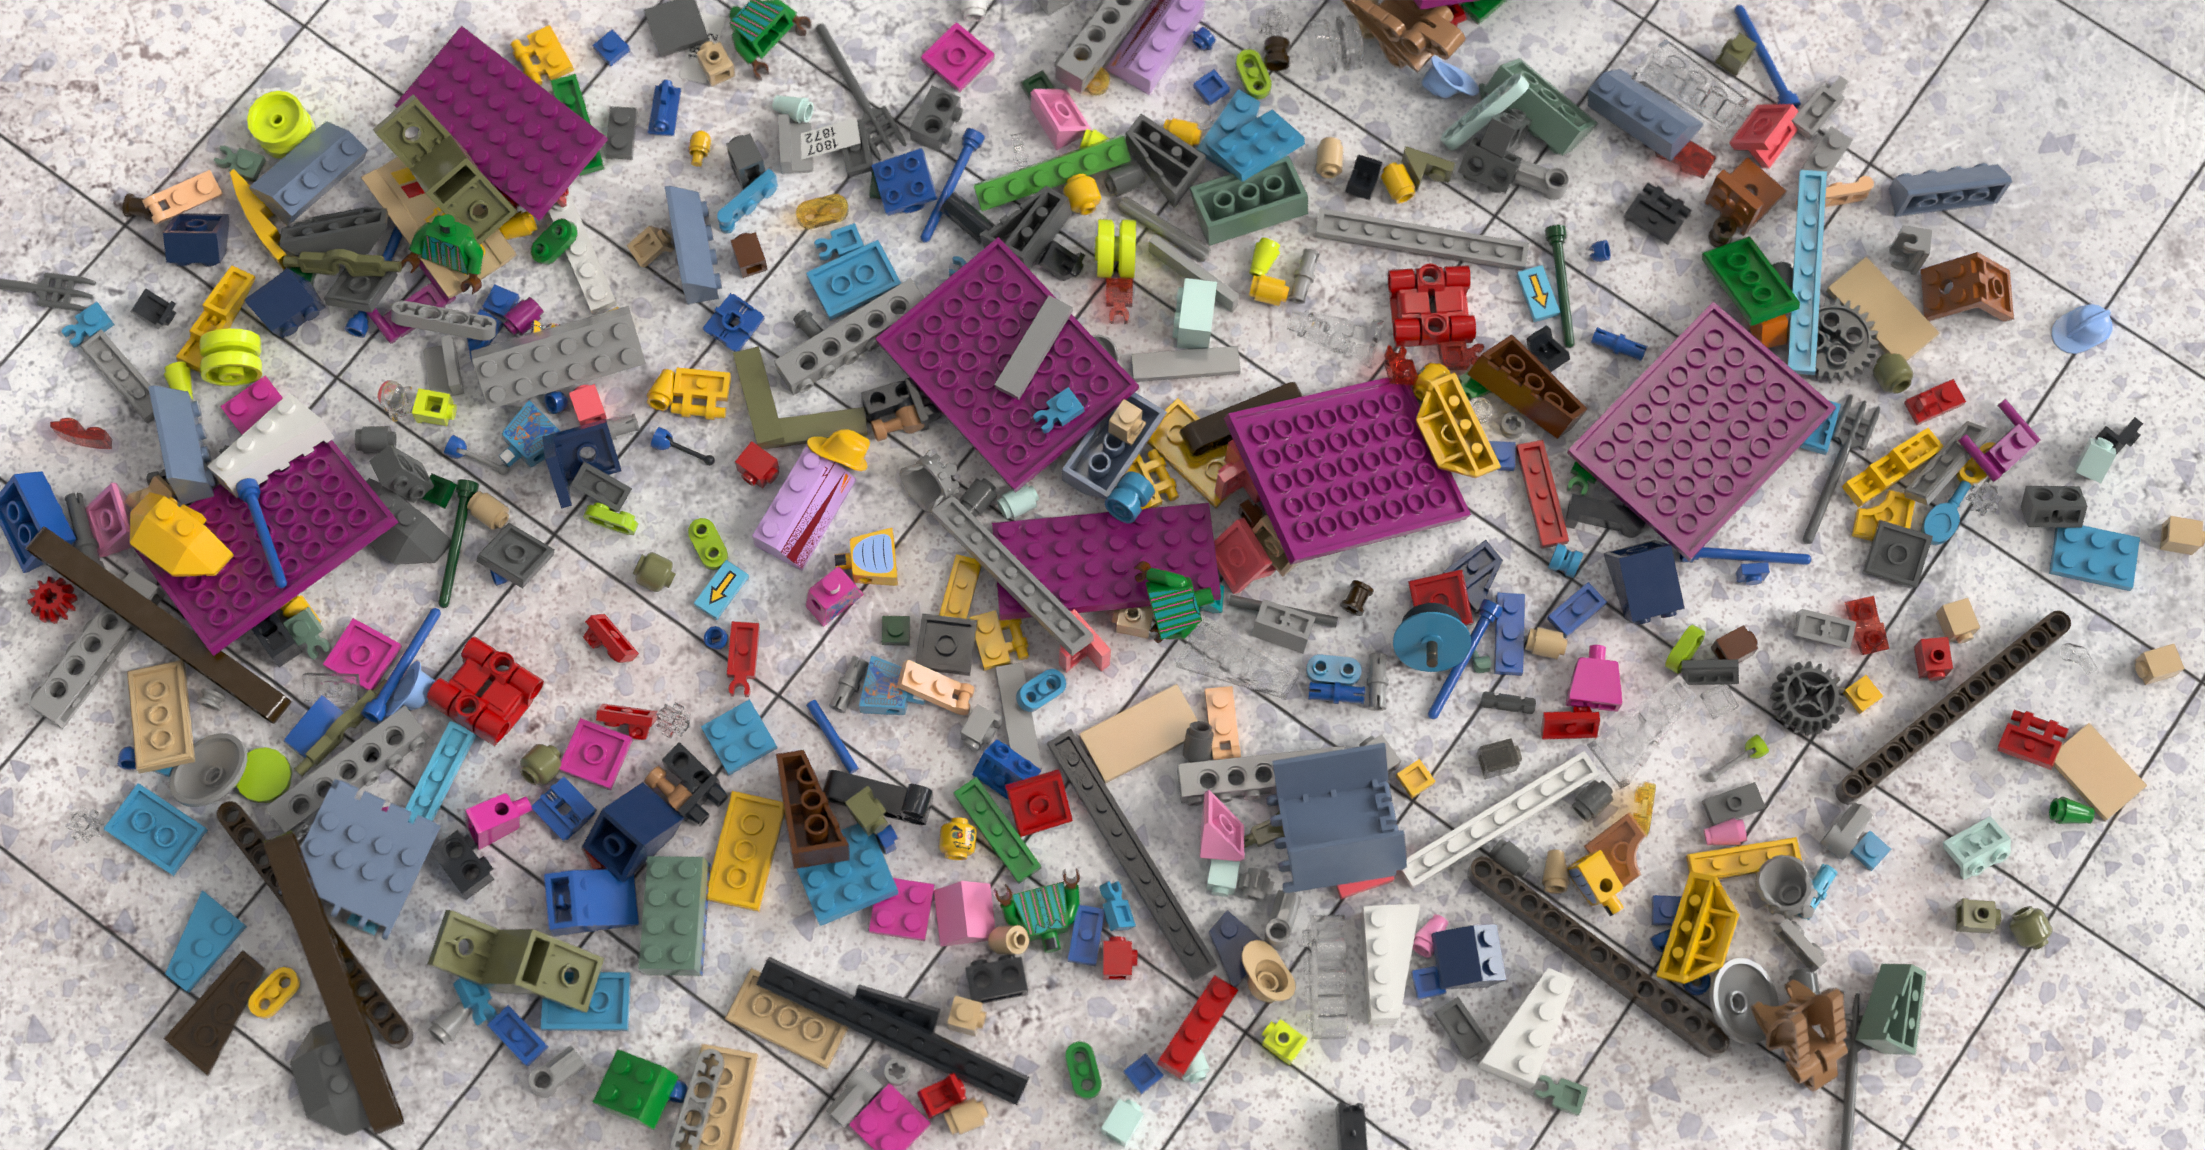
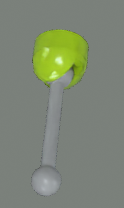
(1754, 748)

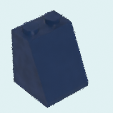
(1645, 581)
(631, 830)

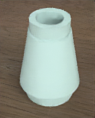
(797, 107)

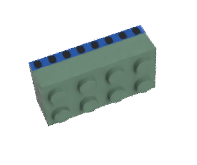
(674, 916)

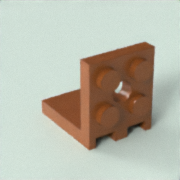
(1734, 200)
(1975, 284)

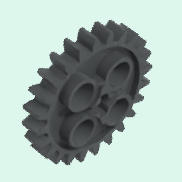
(1848, 322)

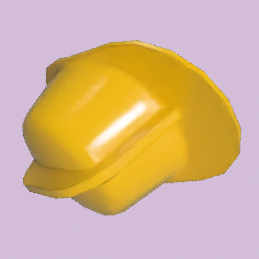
(842, 447)

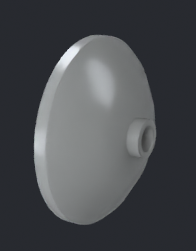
(216, 771)
(1732, 994)

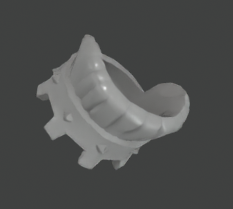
(929, 481)
(1786, 887)

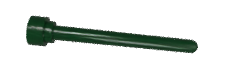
(1556, 237)
(465, 491)

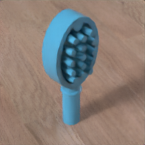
(1945, 518)

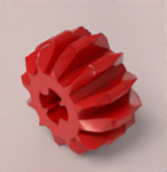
(45, 593)

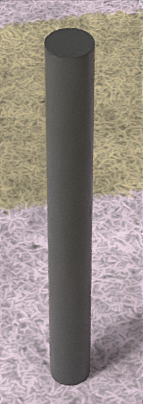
(1255, 605)

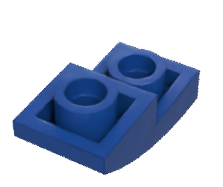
(313, 726)

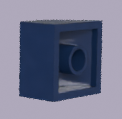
(196, 239)
(285, 303)
(1469, 957)

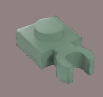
(245, 162)
(305, 628)
(1566, 1095)

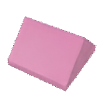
(1058, 116)
(110, 520)
(1220, 831)
(964, 913)

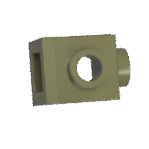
(1736, 54)
(867, 811)
(1968, 919)

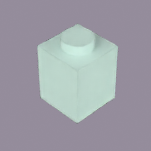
(2096, 459)
(1222, 877)
(1123, 1121)

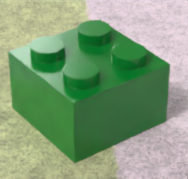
(635, 1089)

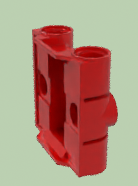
(1411, 307)
(501, 703)

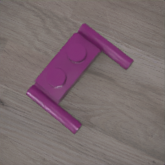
(429, 295)
(2008, 449)

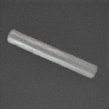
(1164, 228)

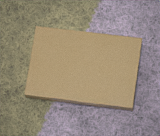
(2097, 772)

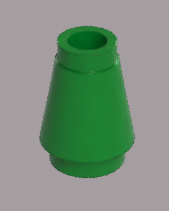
(2070, 812)

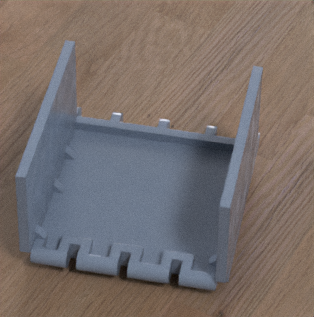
(1336, 818)
(366, 855)

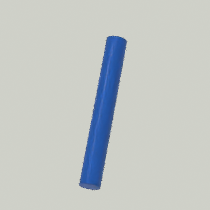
(832, 736)

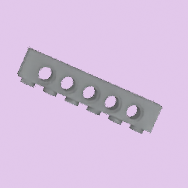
(1078, 73)
(835, 337)
(94, 664)
(353, 757)
(1220, 770)

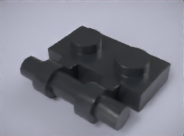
(1654, 218)

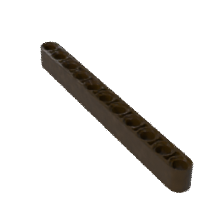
(157, 624)
(1962, 698)
(1603, 970)
(359, 974)
(334, 982)

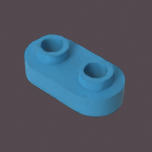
(1333, 670)
(1039, 691)

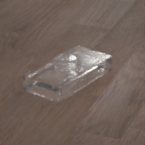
(333, 686)

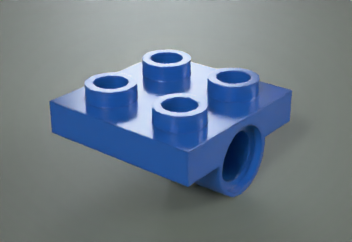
(904, 182)

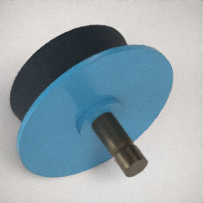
(1431, 638)

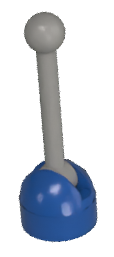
(457, 448)

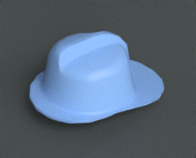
(1447, 80)
(2082, 328)
(410, 691)

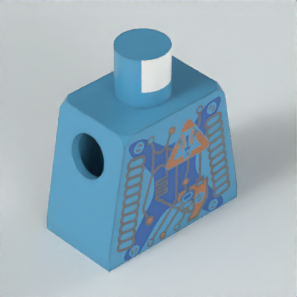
(525, 436)
(881, 691)

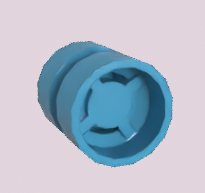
(1131, 494)

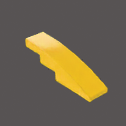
(258, 216)
(218, 313)
(1893, 467)

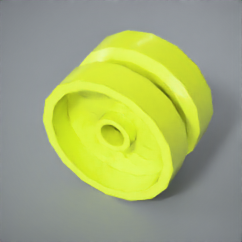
(279, 122)
(1115, 248)
(230, 357)

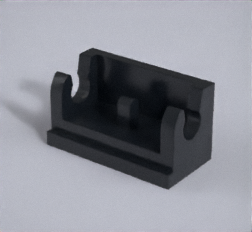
(1351, 1127)

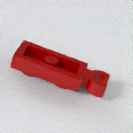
(742, 655)

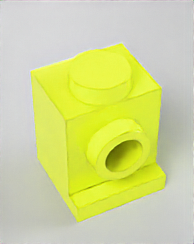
(428, 401)
(1285, 1051)

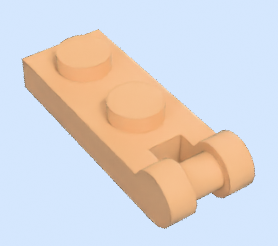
(1848, 193)
(183, 197)
(935, 687)
(1222, 718)

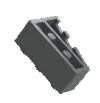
(1164, 157)
(1032, 225)

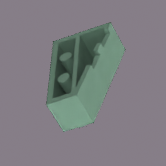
(1894, 1010)

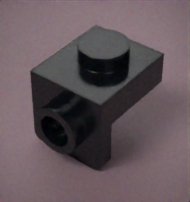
(1364, 177)
(1061, 261)
(154, 309)
(1547, 349)
(2127, 436)

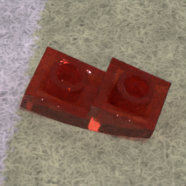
(1693, 160)
(74, 432)
(1869, 631)

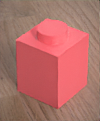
(587, 404)

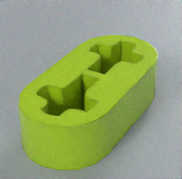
(1685, 648)

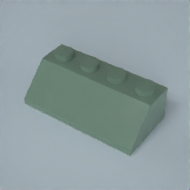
(1552, 113)
(1235, 208)

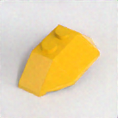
(1454, 430)
(175, 539)
(1699, 931)

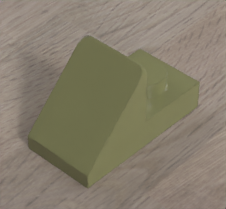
(1421, 163)

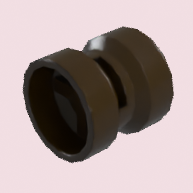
(1276, 50)

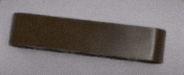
(1212, 430)

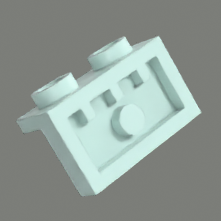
(1978, 847)

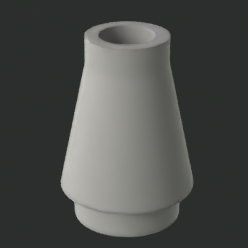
(448, 1024)

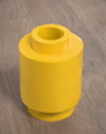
(1184, 130)
(1398, 182)
(1269, 290)

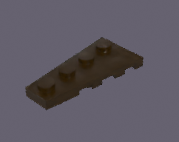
(211, 1020)

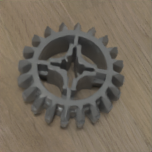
(1797, 678)

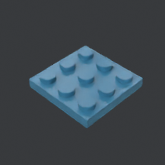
(851, 884)

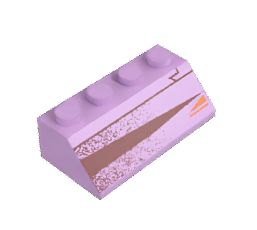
(1155, 42)
(803, 509)

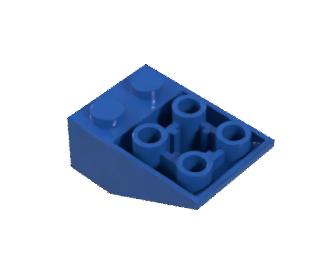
(589, 901)

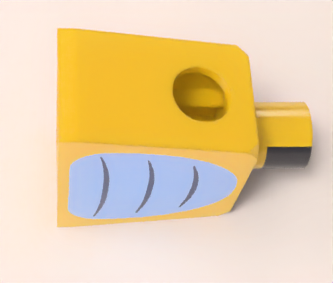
(871, 558)
(1594, 871)

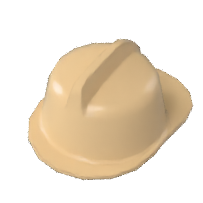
(1267, 973)

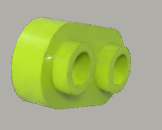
(1255, 75)
(602, 516)
(707, 542)

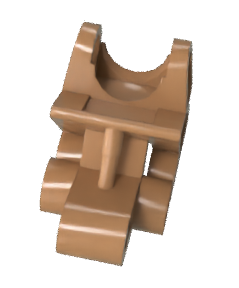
(1409, 33)
(1790, 1027)

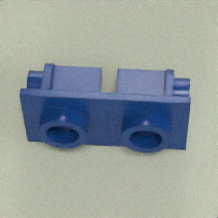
(664, 109)

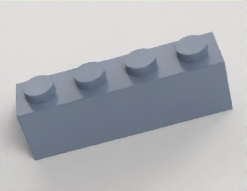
(1642, 113)
(309, 171)
(1948, 189)
(692, 245)
(182, 443)
(1103, 458)

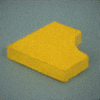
(1894, 509)

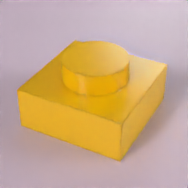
(1862, 694)
(1415, 778)

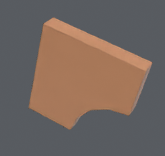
(1620, 847)

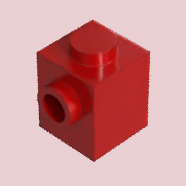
(757, 466)
(1933, 658)
(1118, 959)

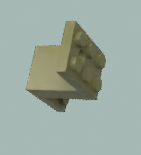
(444, 169)
(516, 961)

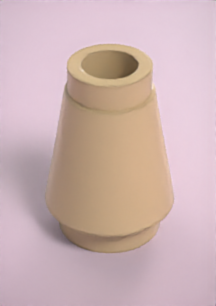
(1555, 873)

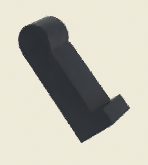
(1603, 515)

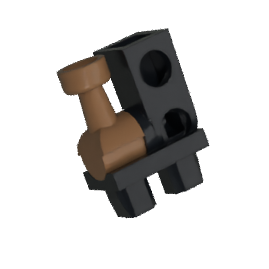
(903, 400)
(695, 786)

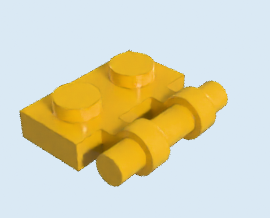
(548, 51)
(701, 385)
(1166, 485)
(991, 642)

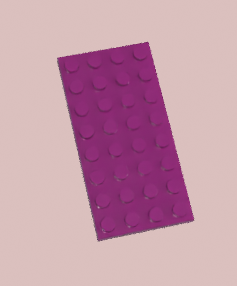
(506, 122)
(1093, 556)

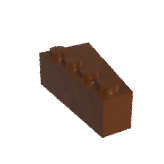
(1527, 386)
(810, 823)

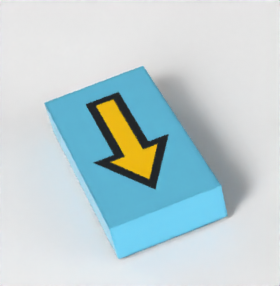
(1538, 293)
(721, 590)

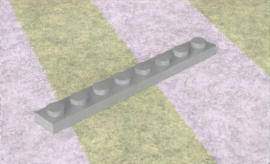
(1422, 239)
(1013, 576)

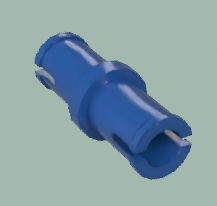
(1619, 344)
(1336, 693)

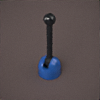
(663, 440)

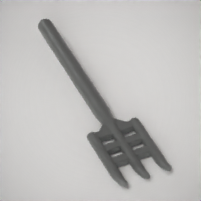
(870, 114)
(43, 288)
(1847, 443)
(1851, 1074)

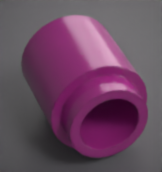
(521, 316)

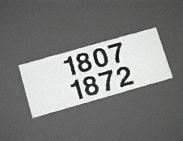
(691, 68)
(829, 138)

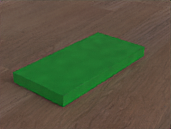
(1750, 281)

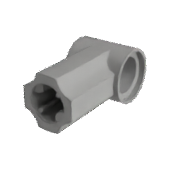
(1539, 179)
(1844, 835)
(1282, 918)
(558, 1070)
(858, 1092)

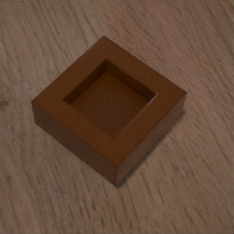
(1250, 512)

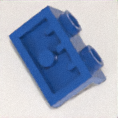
(1003, 766)

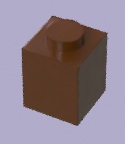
(748, 254)
(1736, 644)

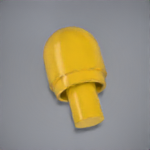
(699, 147)

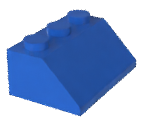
(24, 509)

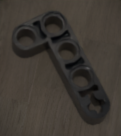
(900, 803)

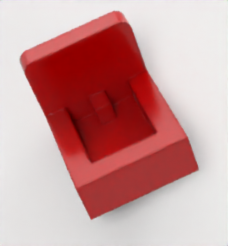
(942, 1095)

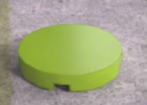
(265, 776)

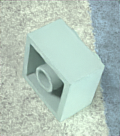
(1194, 314)

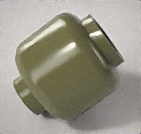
(1893, 373)
(654, 572)
(540, 764)
(2031, 927)

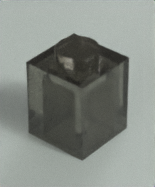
(1499, 758)

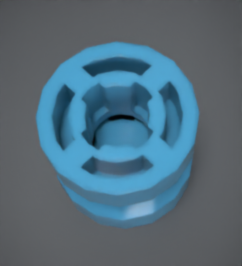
(1565, 560)

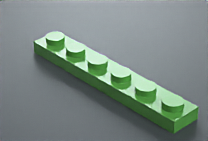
(1051, 172)

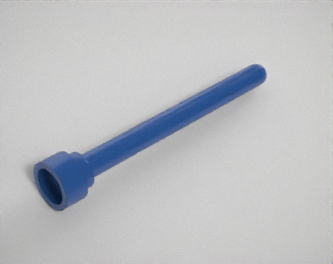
(1785, 96)
(972, 140)
(358, 323)
(249, 492)
(1750, 555)
(1488, 613)
(375, 710)

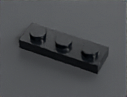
(913, 1011)

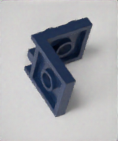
(564, 456)

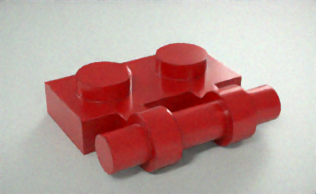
(2030, 745)

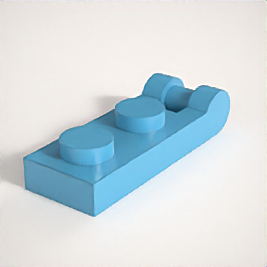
(747, 201)

